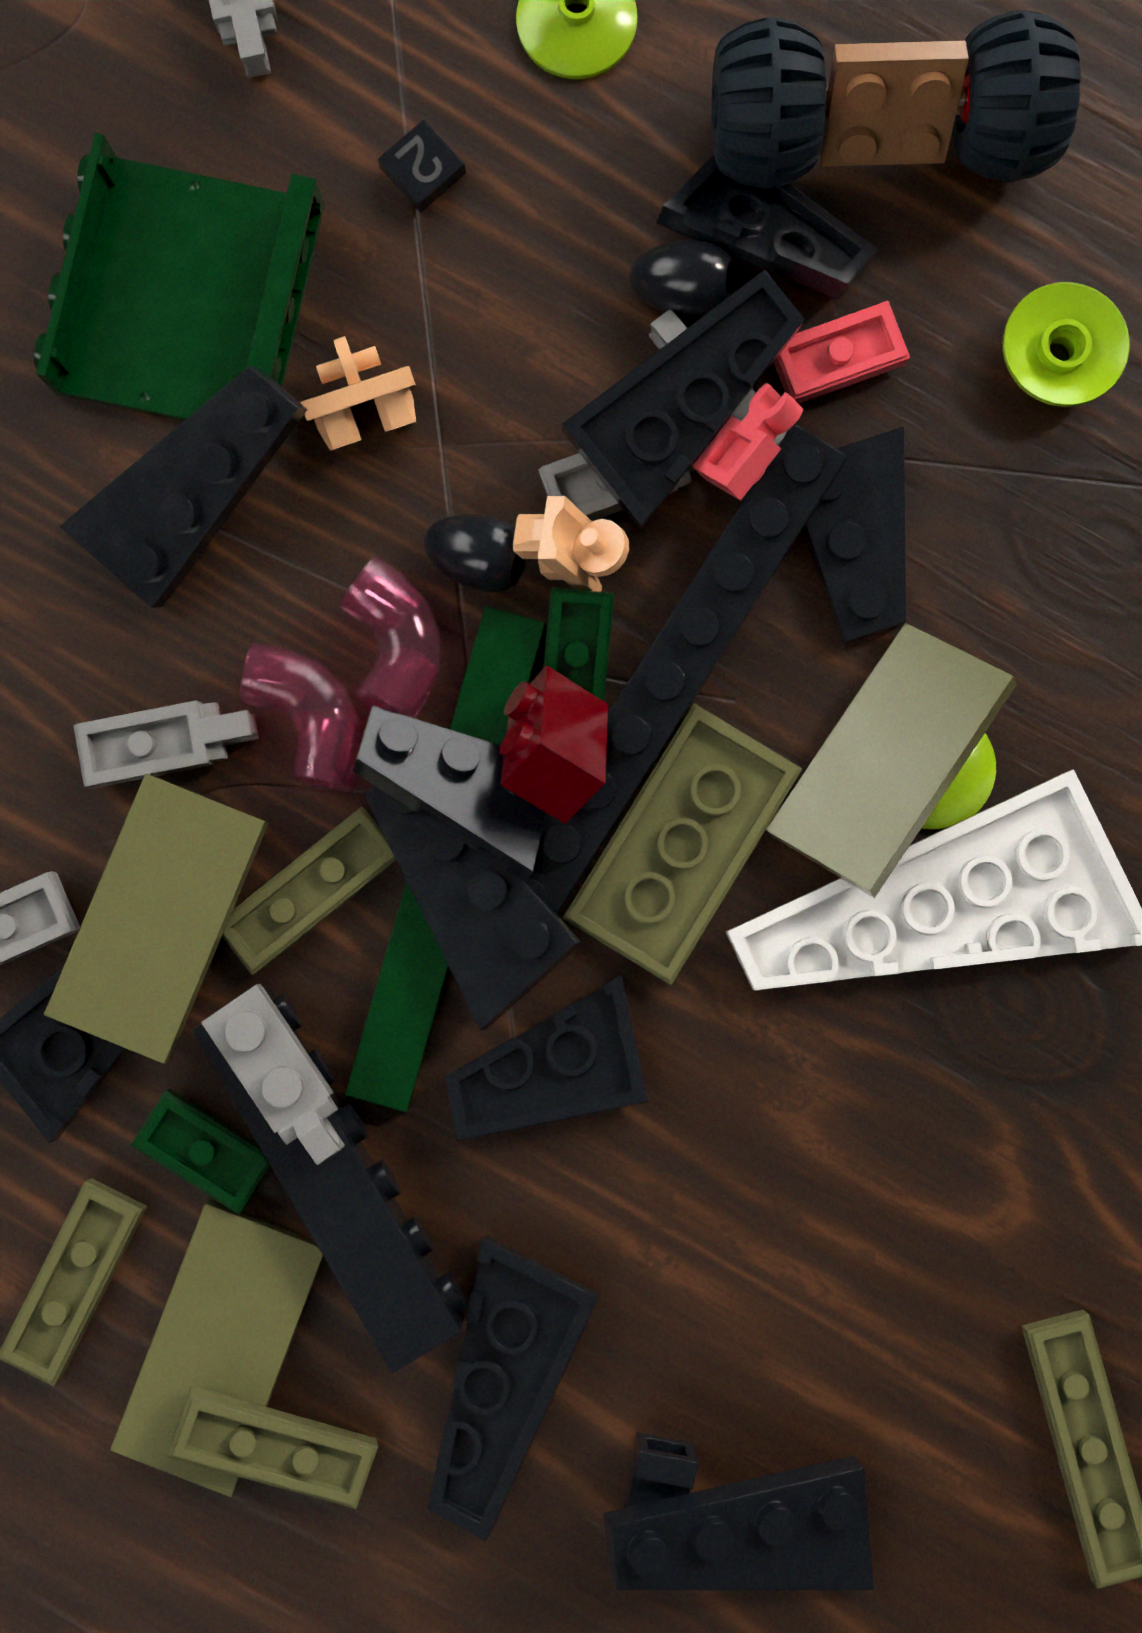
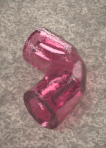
(405, 637)
(317, 707)

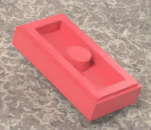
(841, 353)

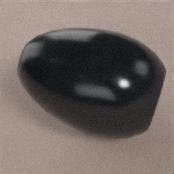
(683, 277)
(475, 552)

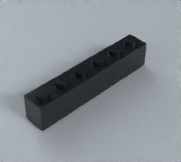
(357, 1221)

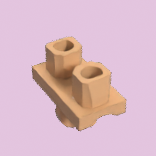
(333, 410)
(571, 544)

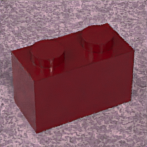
(554, 744)

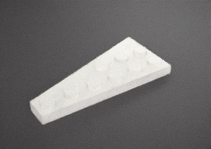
(986, 890)

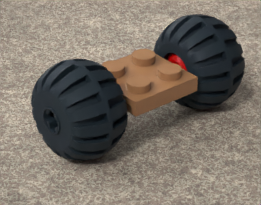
(1001, 90)

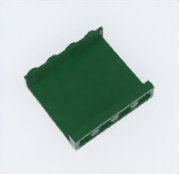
(174, 284)

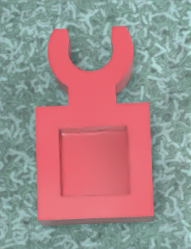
(746, 447)

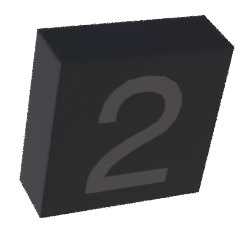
(422, 166)

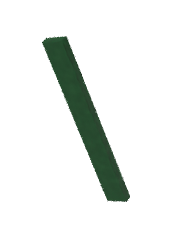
(413, 963)

